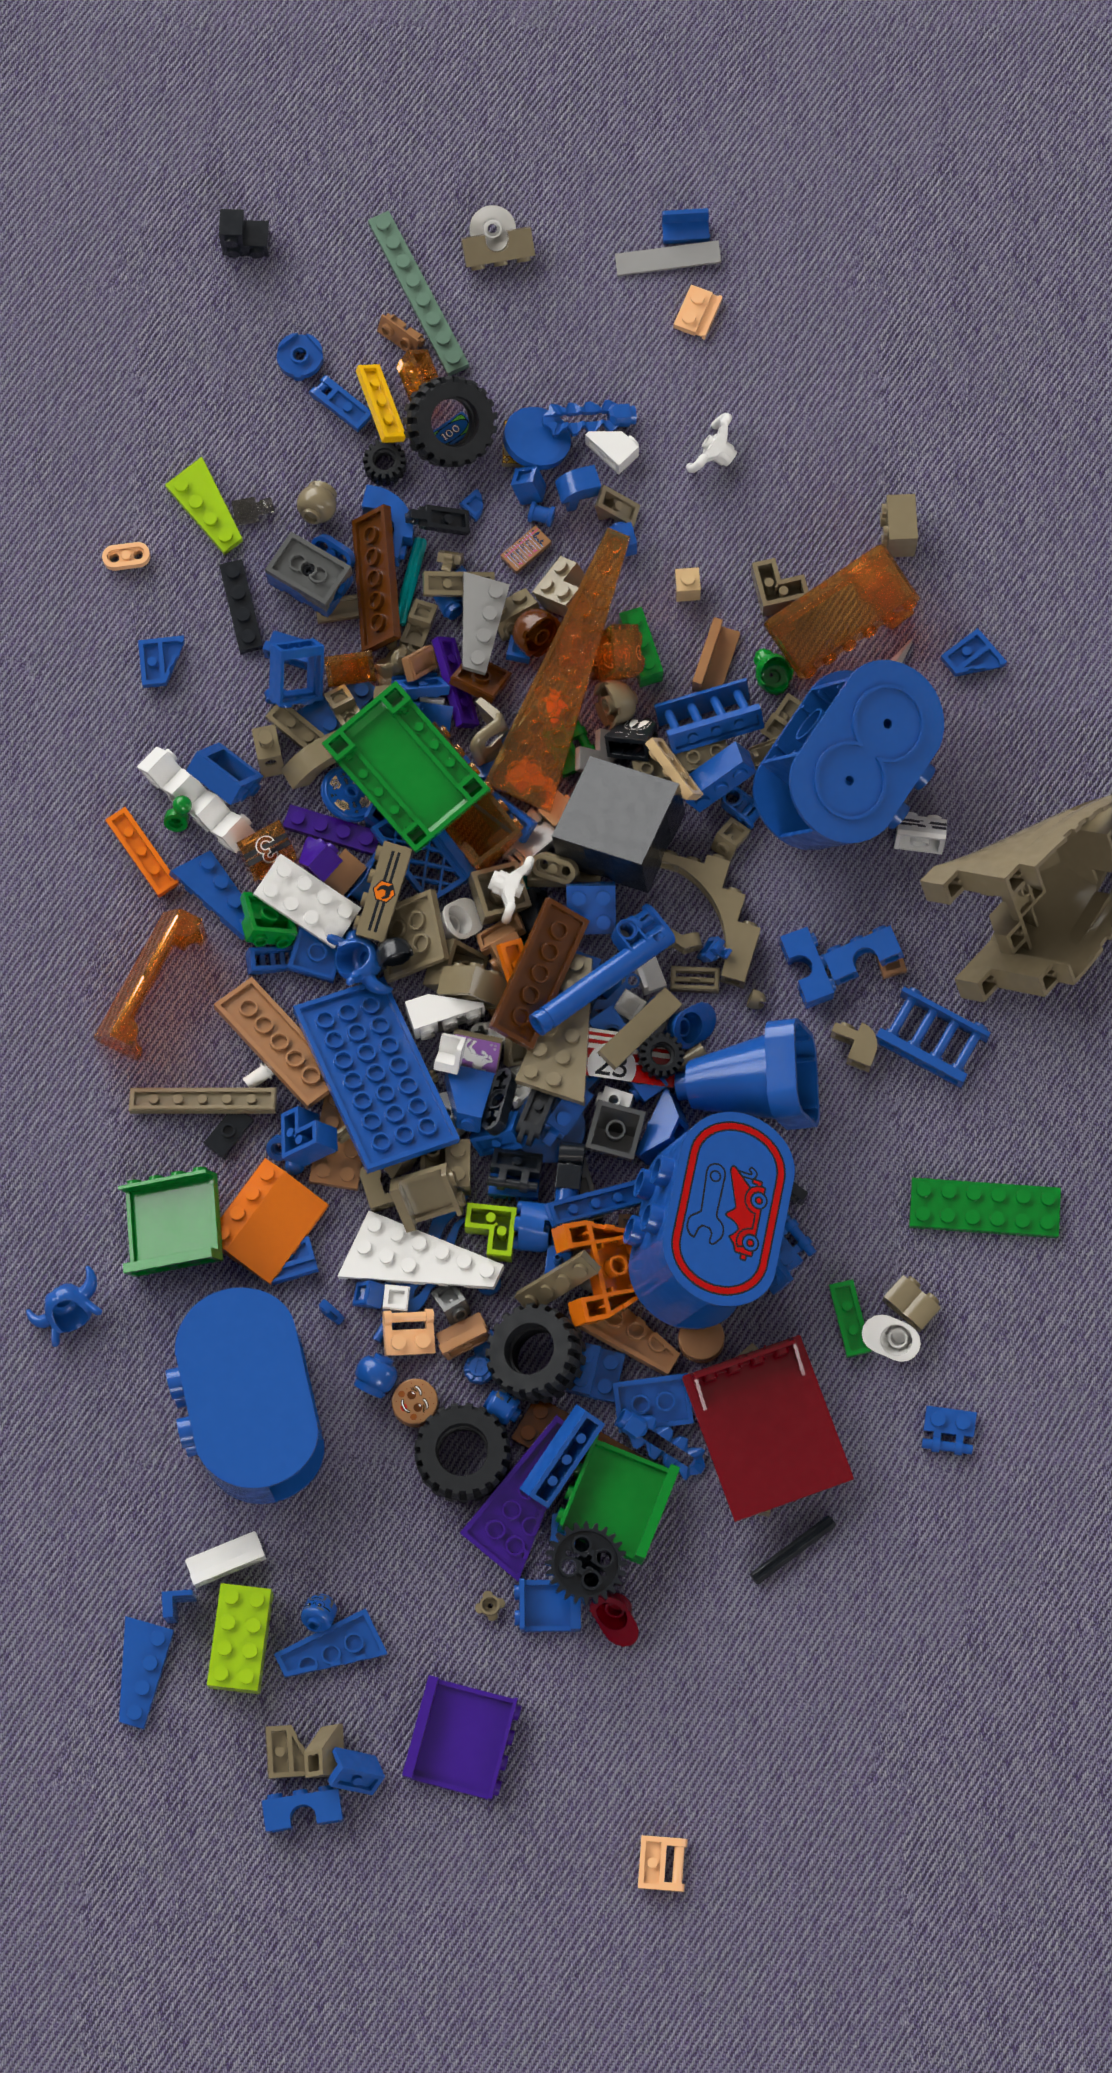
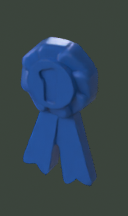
(476, 1366)

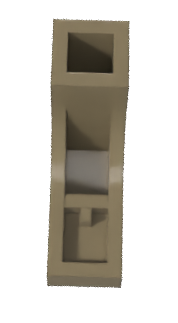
(308, 763)

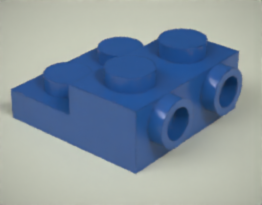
(598, 1373)

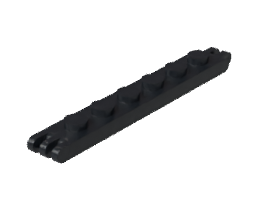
(536, 1113)

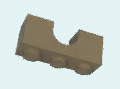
(518, 247)

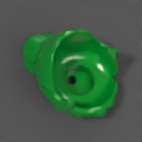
(769, 662)

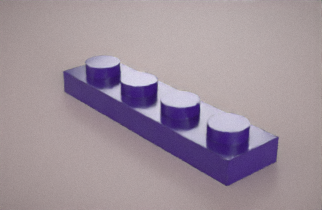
(462, 702)
(330, 830)

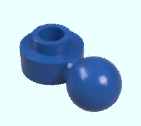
(276, 1154)

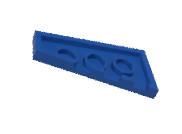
(214, 887)
(344, 1643)
(142, 1667)

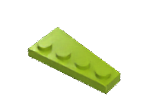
(203, 502)

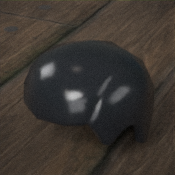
(393, 952)

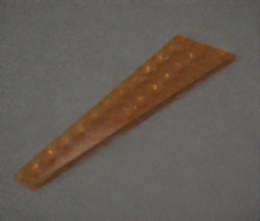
(543, 730)

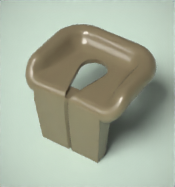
(495, 725)

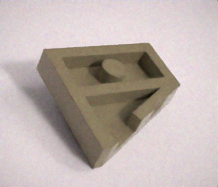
(284, 1753)

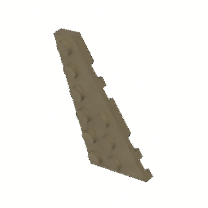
(561, 1055)

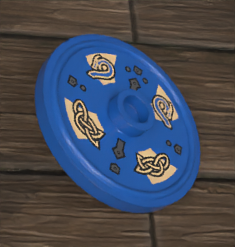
(343, 796)

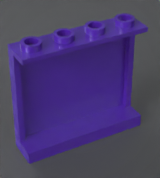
(461, 1738)

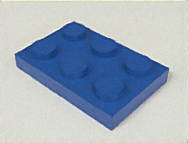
(655, 1396)

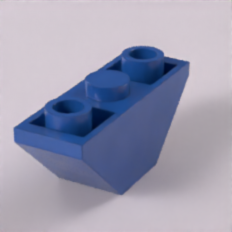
(663, 1128)

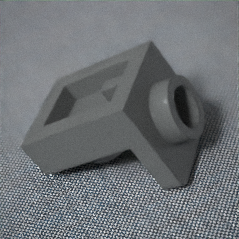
(451, 1303)

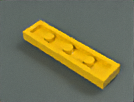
(380, 403)

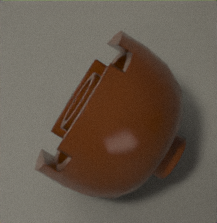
(535, 631)

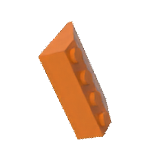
(269, 1221)

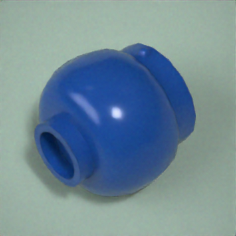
(375, 1375)

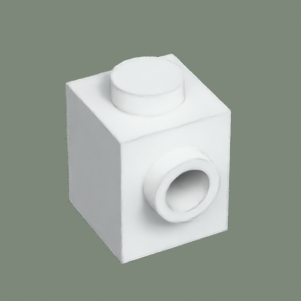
(615, 1096)

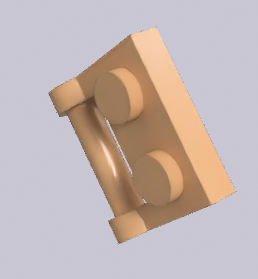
(408, 1340)
(653, 1863)

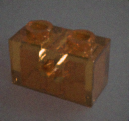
(415, 369)

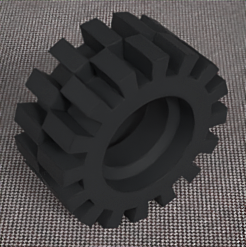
(387, 475)
(671, 1046)

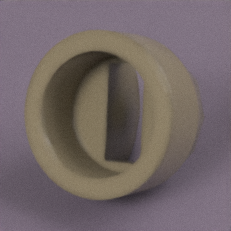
(755, 999)

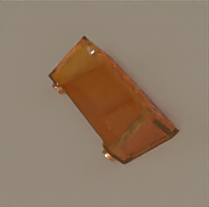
(173, 929)

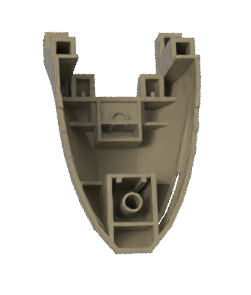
(1050, 904)

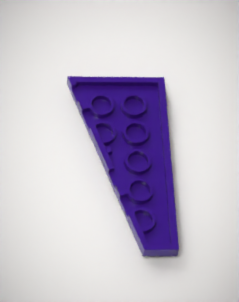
(509, 1517)

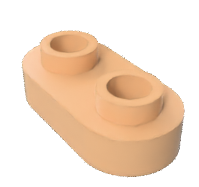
(126, 555)

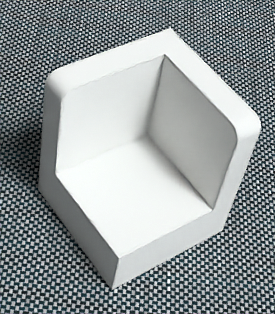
(450, 1053)

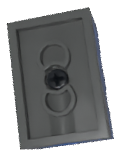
(309, 574)

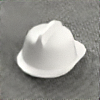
(460, 919)
(891, 1338)

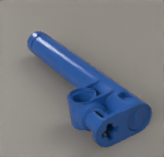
(646, 939)

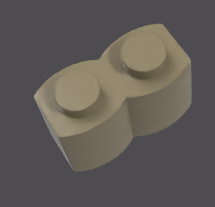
(912, 1303)

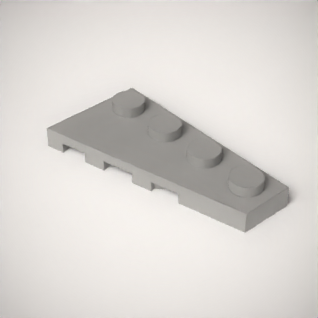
(481, 618)

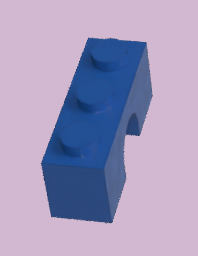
(801, 947)
(843, 959)
(280, 1810)

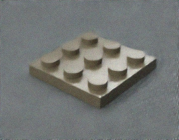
(420, 924)

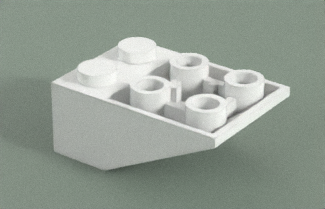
(439, 1013)

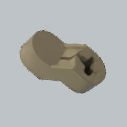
(686, 943)

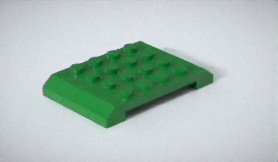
(405, 767)

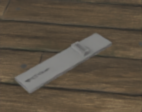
(668, 258)

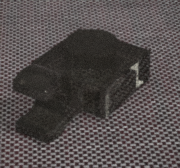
(248, 511)

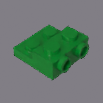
(264, 924)

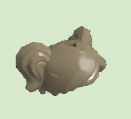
(392, 664)

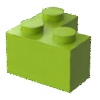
(497, 1224)

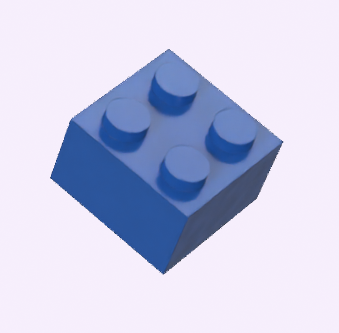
(594, 902)

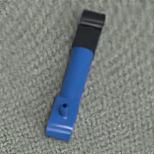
(567, 1184)

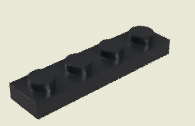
(241, 606)

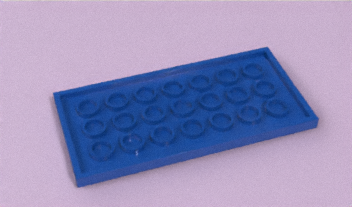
(375, 1076)

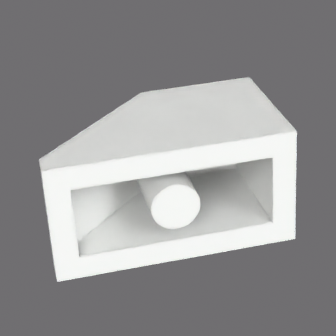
(613, 448)

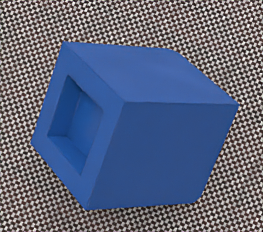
(528, 485)

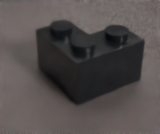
(243, 236)

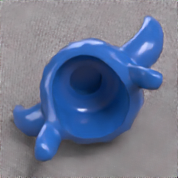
(357, 961)
(67, 1307)

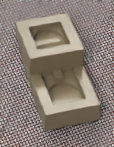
(419, 624)
(342, 704)
(781, 717)

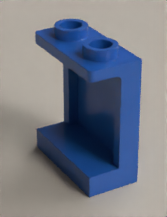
(544, 1609)

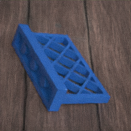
(448, 851)

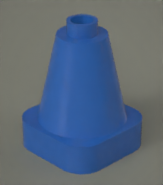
(759, 1077)

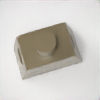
(267, 749)

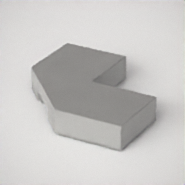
(582, 753)

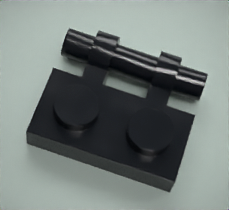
(518, 1164)

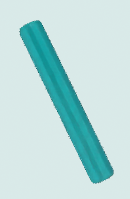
(411, 578)

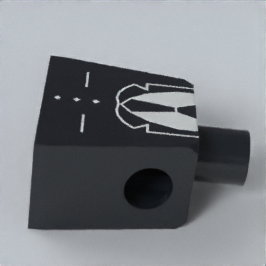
(629, 739)

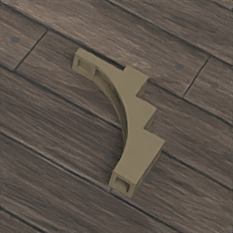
(728, 905)

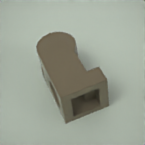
(374, 1191)

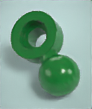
(176, 818)

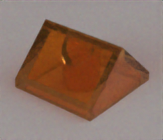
(350, 668)

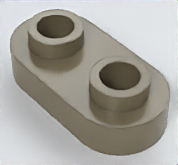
(556, 868)

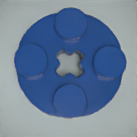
(303, 368)

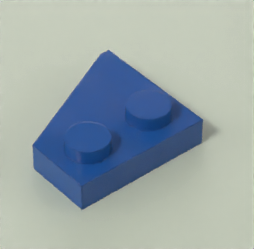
(972, 655)
(158, 659)

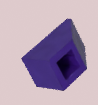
(319, 858)

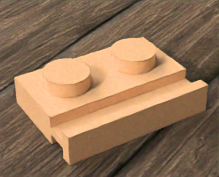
(697, 312)

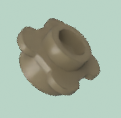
(489, 1598)

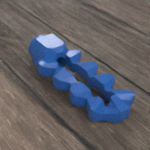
(617, 417)
(636, 1427)

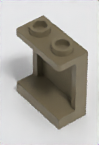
(426, 1195)

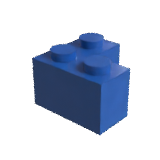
(305, 1137)

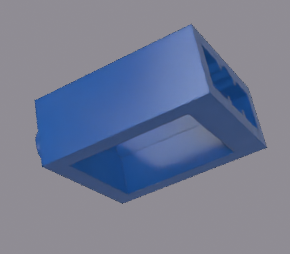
(315, 671)
(225, 773)

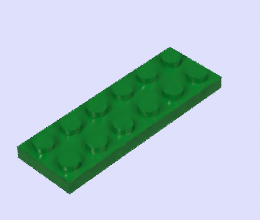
(985, 1207)

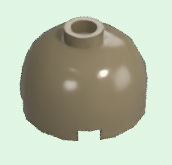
(616, 702)

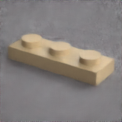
(673, 768)

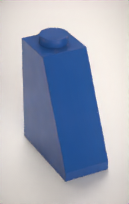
(468, 1096)

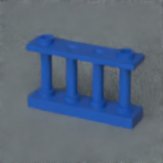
(712, 729)
(932, 1061)

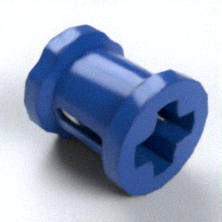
(541, 514)

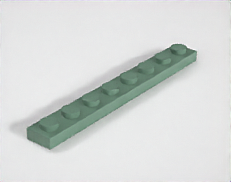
(418, 293)

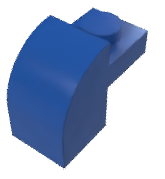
(578, 485)

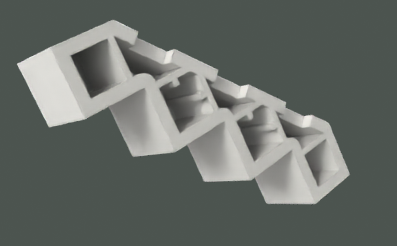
(207, 808)

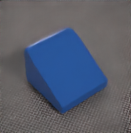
(368, 1294)

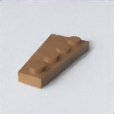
(634, 1338)

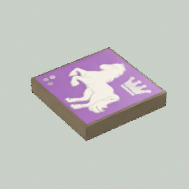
(481, 1051)

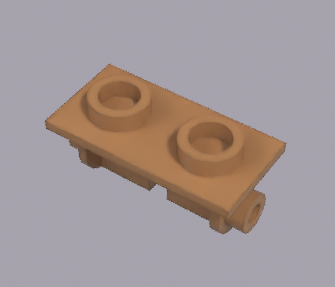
(394, 330)

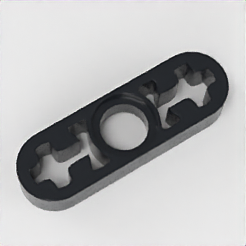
(494, 1116)

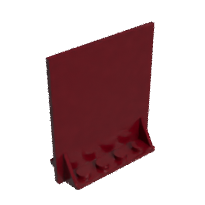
(767, 1428)

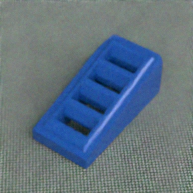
(252, 969)

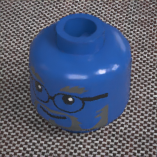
(503, 1406)
(319, 1613)

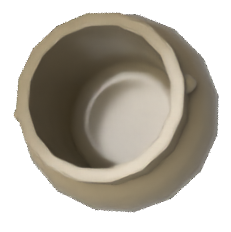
(317, 502)

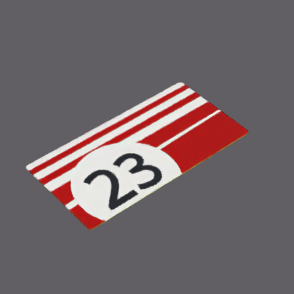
(629, 1069)

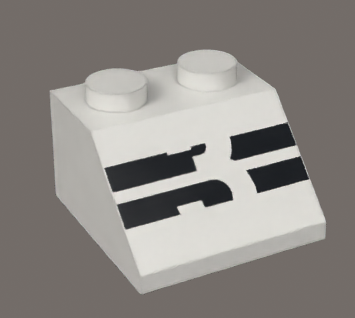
(921, 833)

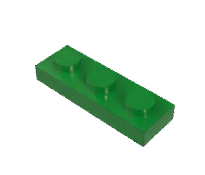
(849, 1317)

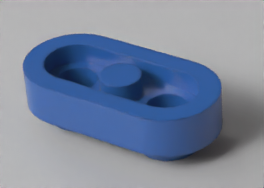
(335, 548)

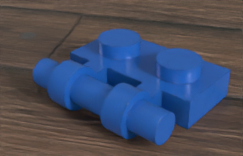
(789, 1254)
(952, 1423)

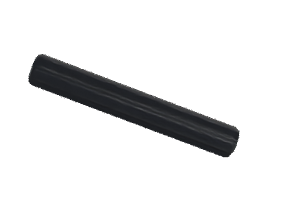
(792, 1549)

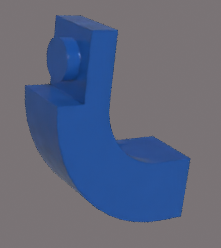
(403, 532)

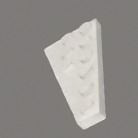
(391, 1255)

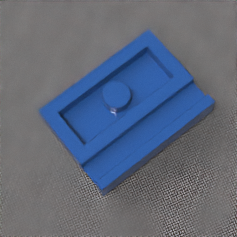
(425, 686)
(299, 1264)

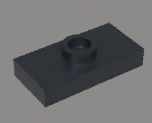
(228, 1133)

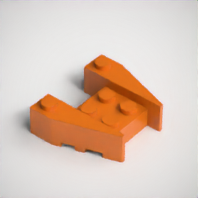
(612, 1284)

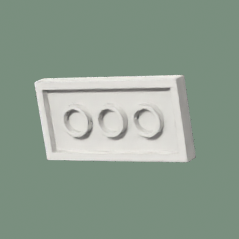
(306, 900)

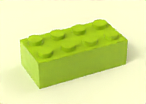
(240, 1638)

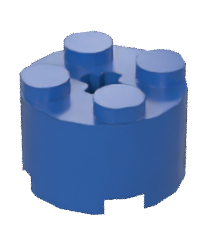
(532, 1227)

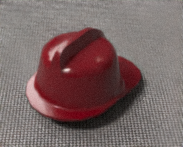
(616, 1619)

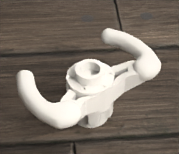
(716, 446)
(510, 886)

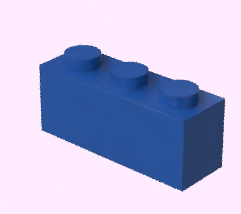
(721, 774)

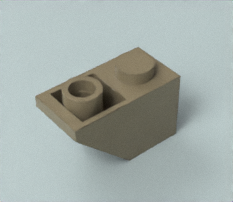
(319, 1756)

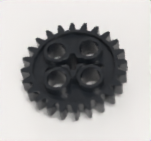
(597, 1543)

